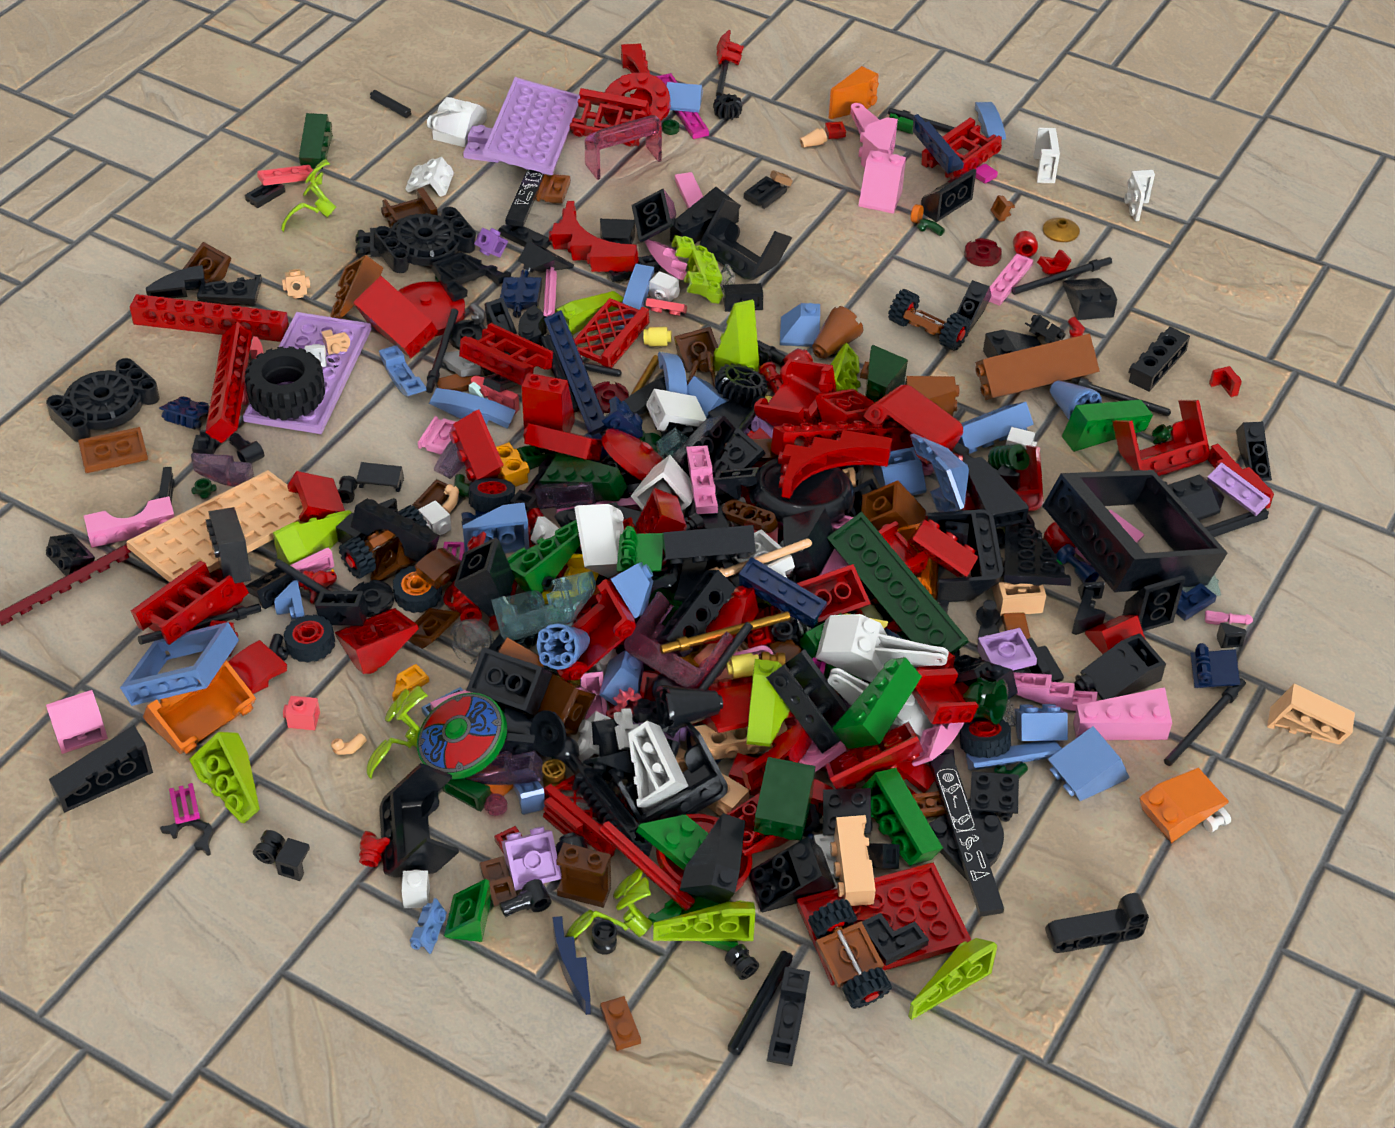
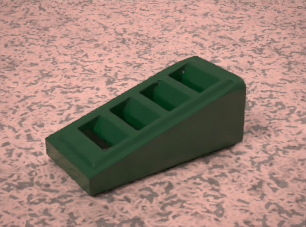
(533, 455)
(468, 792)

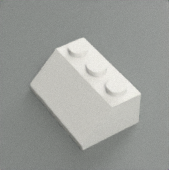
(599, 536)

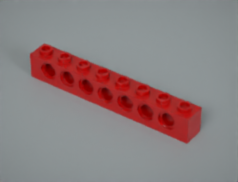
(207, 317)
(229, 383)
(806, 432)

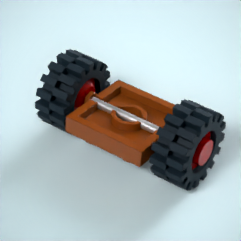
(951, 332)
(359, 554)
(849, 954)

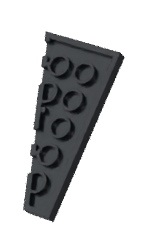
(1030, 558)

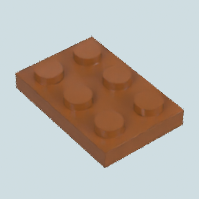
(113, 450)

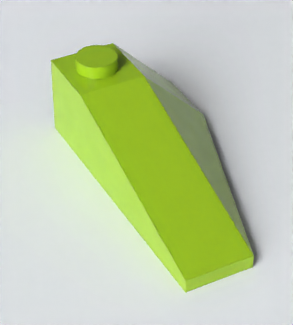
(581, 311)
(739, 341)
(846, 369)
(302, 540)
(766, 706)
(227, 771)
(716, 923)
(963, 968)

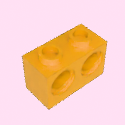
(514, 468)

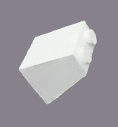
(666, 477)

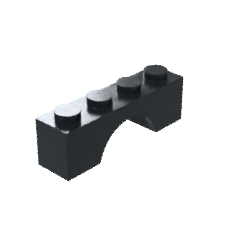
(416, 539)

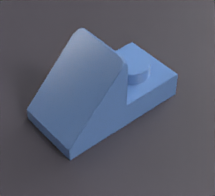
(290, 601)
(530, 797)

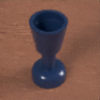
(1083, 570)

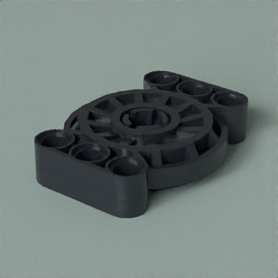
(424, 239)
(103, 400)

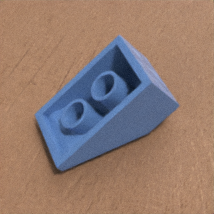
(505, 523)

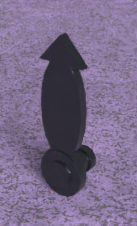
(988, 618)

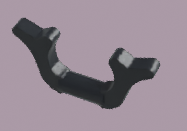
(206, 828)

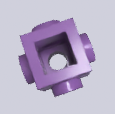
(491, 242)

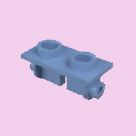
(431, 919)

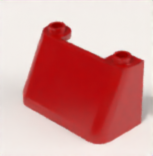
(796, 397)
(917, 415)
(607, 627)

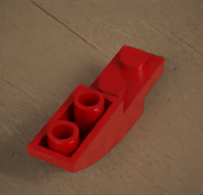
(1219, 455)
(763, 635)
(788, 746)

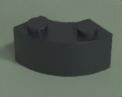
(532, 325)

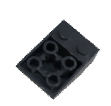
(1126, 668)
(791, 876)

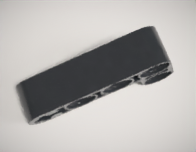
(1100, 928)

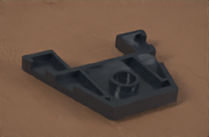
(462, 268)

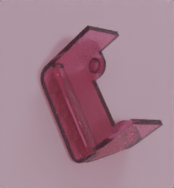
(644, 127)
(646, 648)

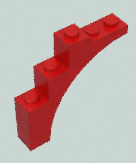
(584, 246)
(851, 449)

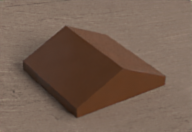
(214, 262)
(692, 344)
(432, 625)

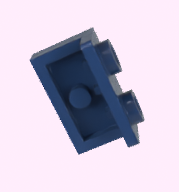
(623, 418)

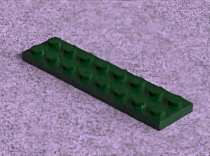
(895, 585)

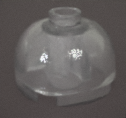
(470, 638)

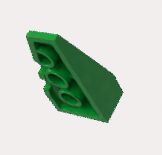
(545, 558)

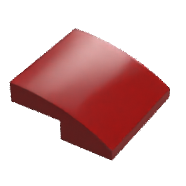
(257, 666)

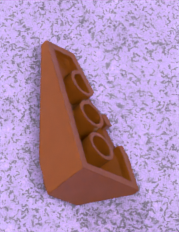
(353, 283)

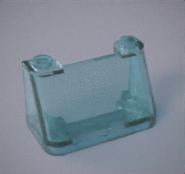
(527, 613)

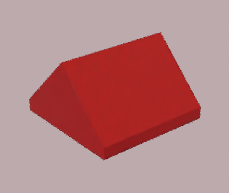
(1113, 631)

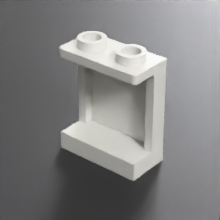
(1048, 154)
(674, 408)

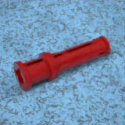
(771, 375)

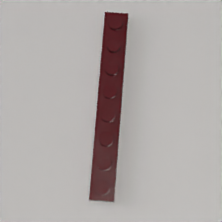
(63, 584)

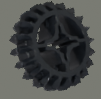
(740, 384)

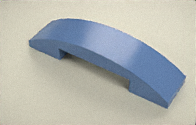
(400, 372)
(673, 372)

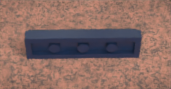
(936, 145)
(782, 592)

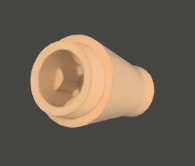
(814, 138)

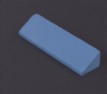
(1016, 754)

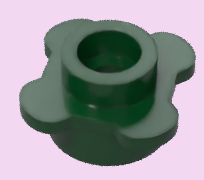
(1161, 433)
(203, 488)

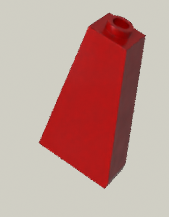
(563, 442)

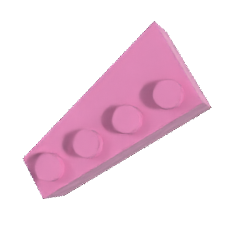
(1127, 717)

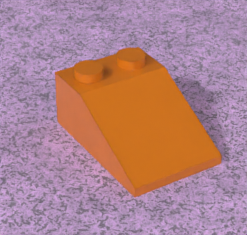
(856, 88)
(1182, 803)

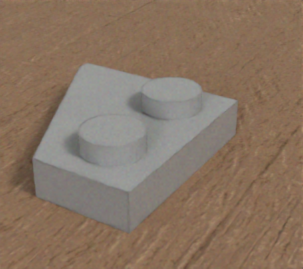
(460, 365)

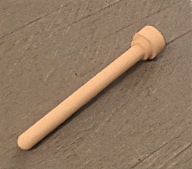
(792, 548)

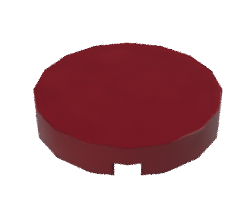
(982, 252)
(606, 391)

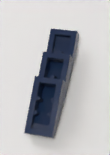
(573, 968)

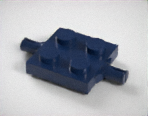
(521, 292)

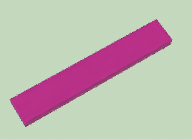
(691, 120)

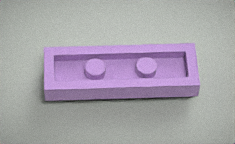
(1238, 489)

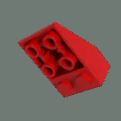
(754, 841)

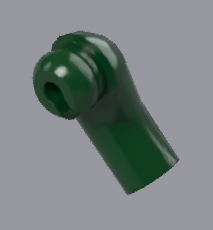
(933, 226)
(461, 485)
(1020, 769)

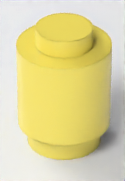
(657, 336)
(741, 665)

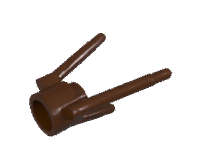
(705, 364)

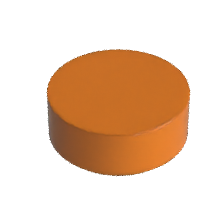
(917, 213)

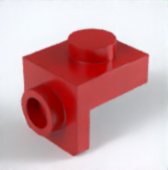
(1056, 264)
(1227, 378)

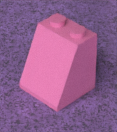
(882, 181)

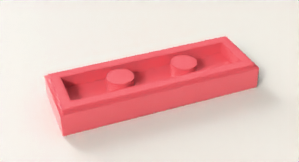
(284, 175)

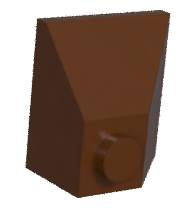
(390, 560)

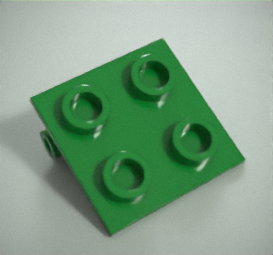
(639, 548)

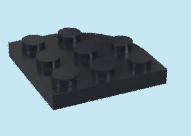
(990, 832)

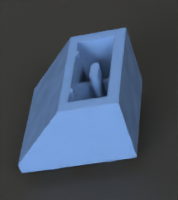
(905, 468)
(1041, 723)

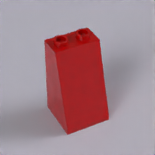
(395, 317)
(547, 402)

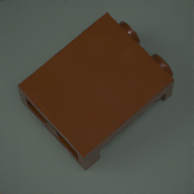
(421, 205)
(584, 875)

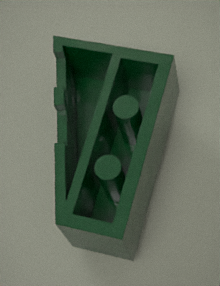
(315, 139)

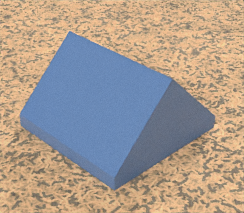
(685, 96)
(706, 394)

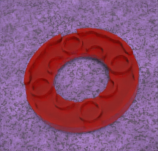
(651, 84)

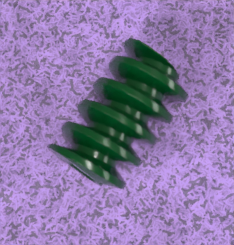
(1011, 456)

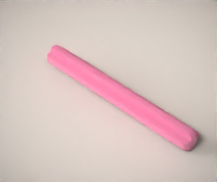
(550, 292)

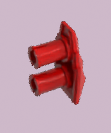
(728, 50)

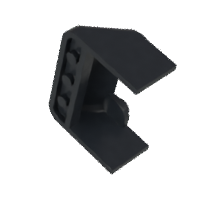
(722, 237)
(987, 568)
(703, 780)
(406, 823)

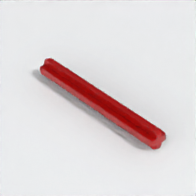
(646, 865)

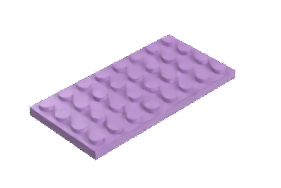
(532, 126)
(307, 330)

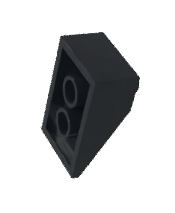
(653, 214)
(1091, 298)
(1007, 341)
(1156, 603)
(510, 681)

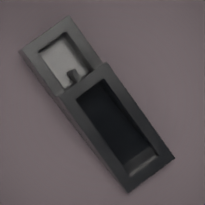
(177, 283)

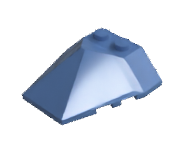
(950, 473)

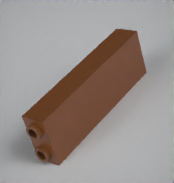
(1037, 367)

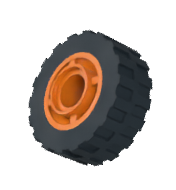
(413, 592)

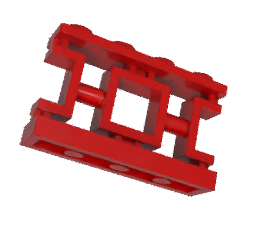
(607, 103)
(958, 138)
(490, 354)

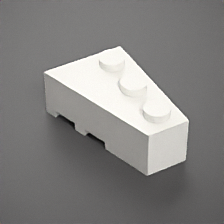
(655, 766)

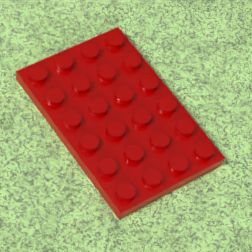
(902, 899)

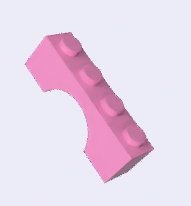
(106, 529)

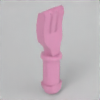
(1219, 617)

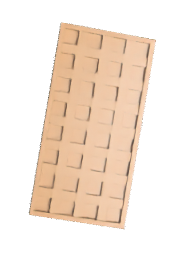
(181, 542)

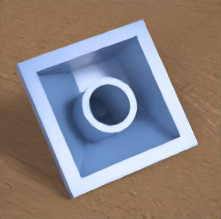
(800, 325)
(635, 587)
(621, 673)

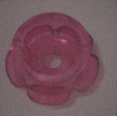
(496, 800)

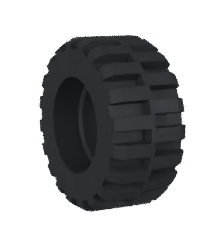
(285, 366)

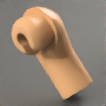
(452, 501)
(349, 747)

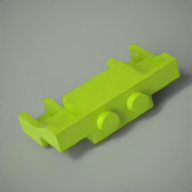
(702, 269)

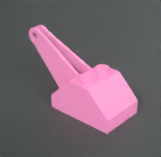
(874, 133)

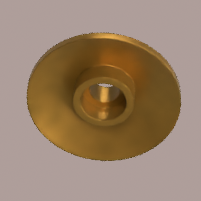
(1061, 230)

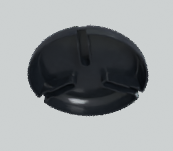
(827, 488)

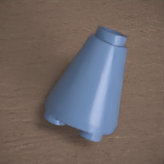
(1069, 395)
(561, 645)

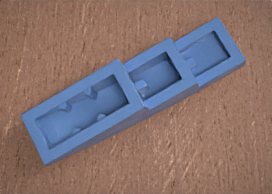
(990, 119)
(637, 289)
(462, 404)

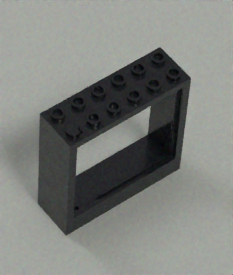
(1080, 511)

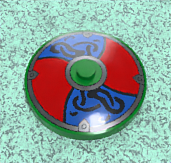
(462, 735)

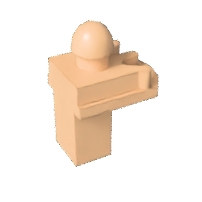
(335, 343)

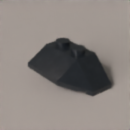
(1198, 496)

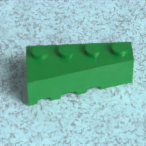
(1093, 422)

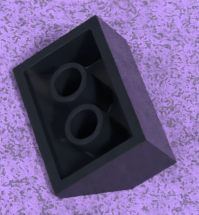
(949, 196)

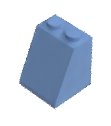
(1088, 765)

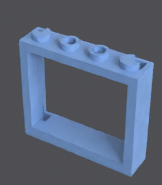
(147, 685)

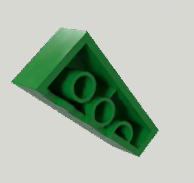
(878, 705)
(901, 817)

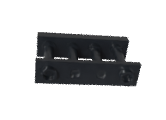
(801, 699)

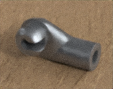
(479, 313)

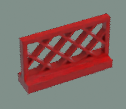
(622, 338)
(590, 826)

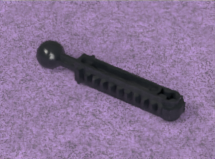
(601, 797)

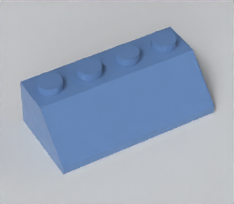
(995, 425)

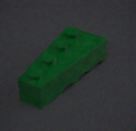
(606, 480)

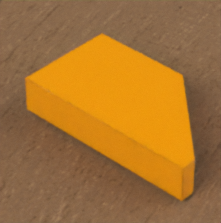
(409, 679)

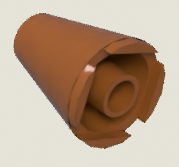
(837, 330)

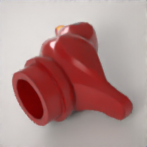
(321, 577)
(371, 849)

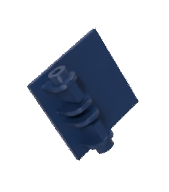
(185, 412)
(1214, 667)

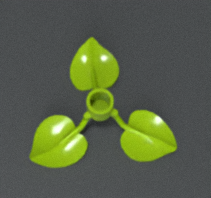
(323, 204)
(400, 708)
(633, 890)

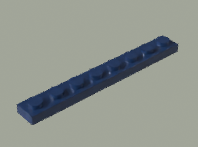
(576, 372)

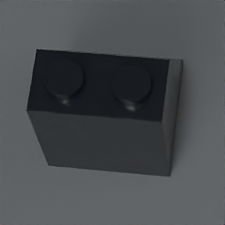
(813, 526)
(485, 575)

